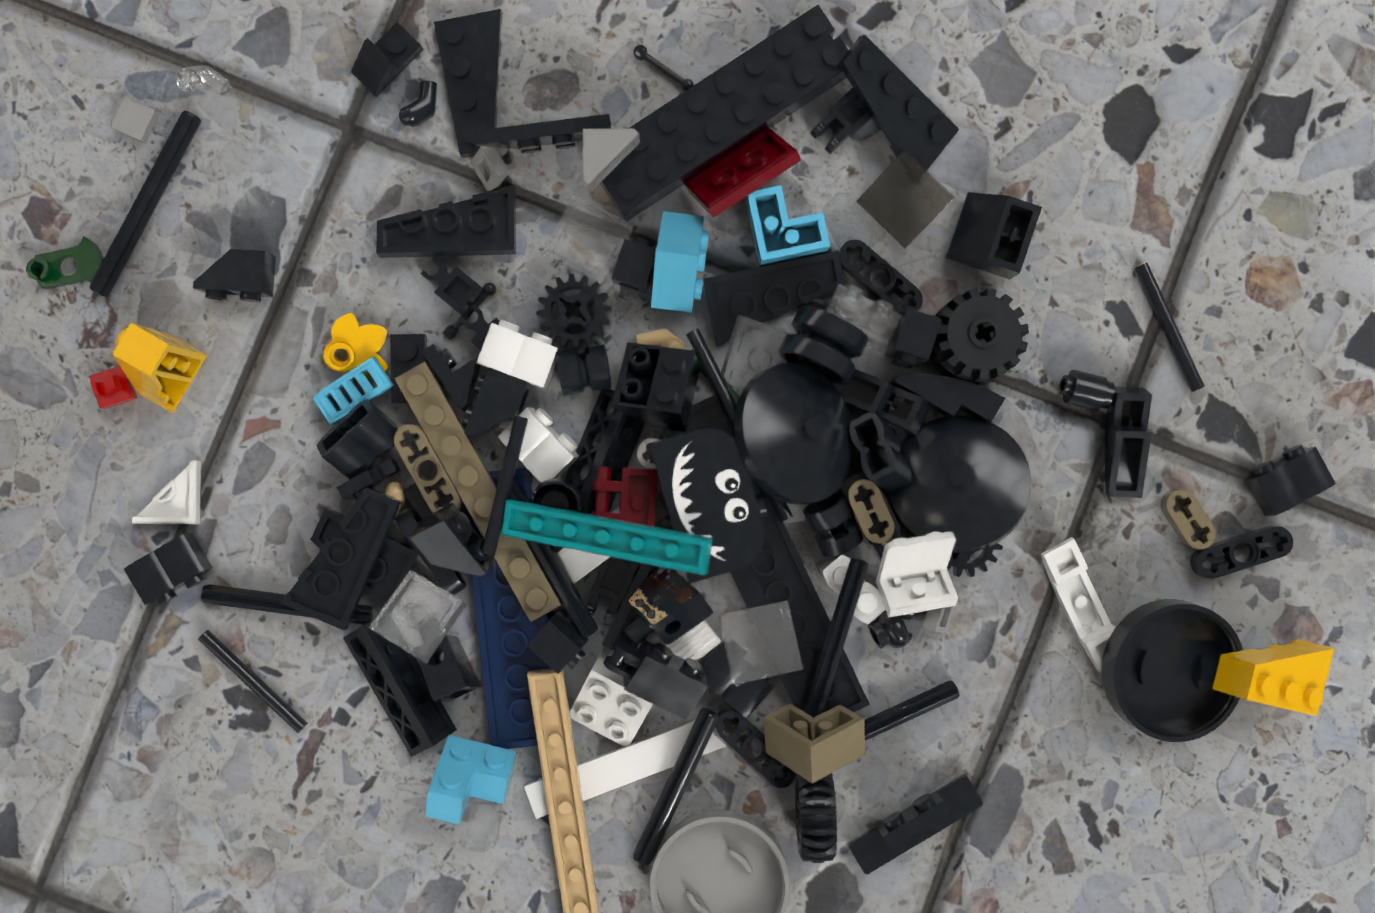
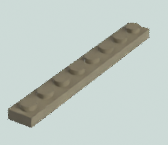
(475, 486)

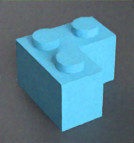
(782, 238)
(678, 257)
(466, 771)

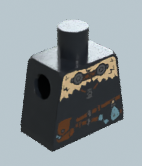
(665, 607)

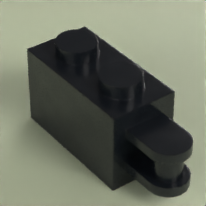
(659, 676)

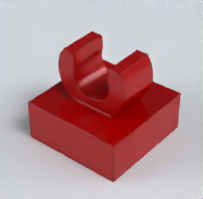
(112, 388)

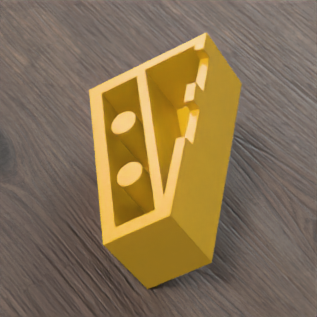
(157, 364)
(1277, 676)

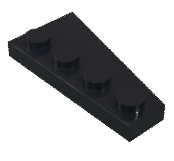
(471, 68)
(897, 103)
(453, 229)
(769, 290)

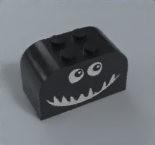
(711, 497)

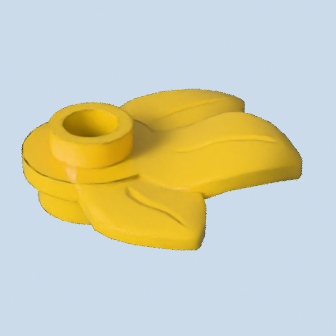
(358, 341)

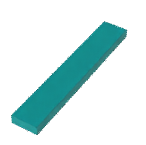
(607, 536)

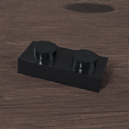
(405, 355)

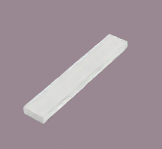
(624, 765)

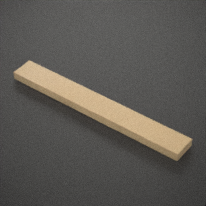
(563, 791)

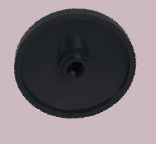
(794, 434)
(964, 482)

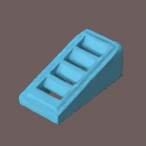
(333, 401)

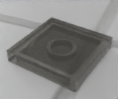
(905, 198)

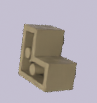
(814, 744)

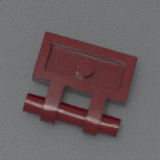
(636, 492)

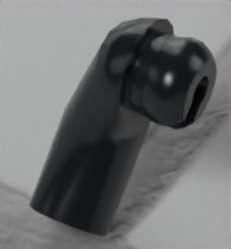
(421, 109)

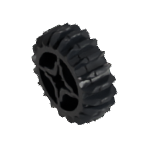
(816, 819)

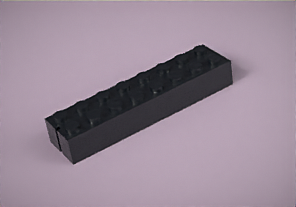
(727, 110)

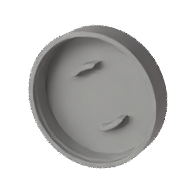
(719, 866)

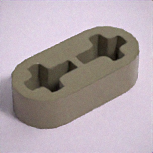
(878, 507)
(1195, 515)

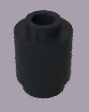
(1086, 390)

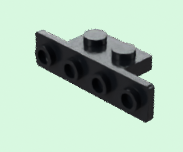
(915, 824)

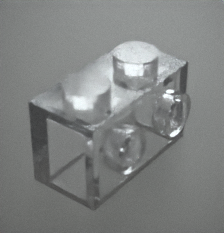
(875, 319)

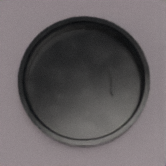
(1164, 669)

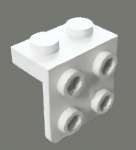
(916, 575)
(607, 706)

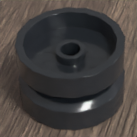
(824, 344)

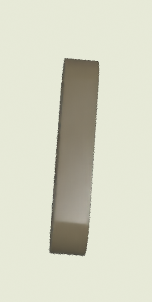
(413, 467)

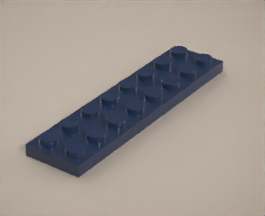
(504, 649)

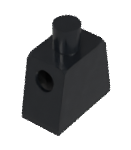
(453, 675)

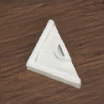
(176, 501)

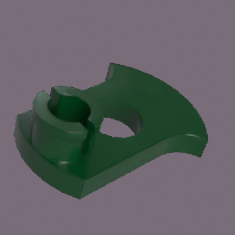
(88, 262)

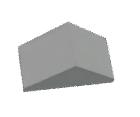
(604, 152)

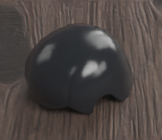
(557, 494)

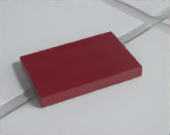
(742, 171)

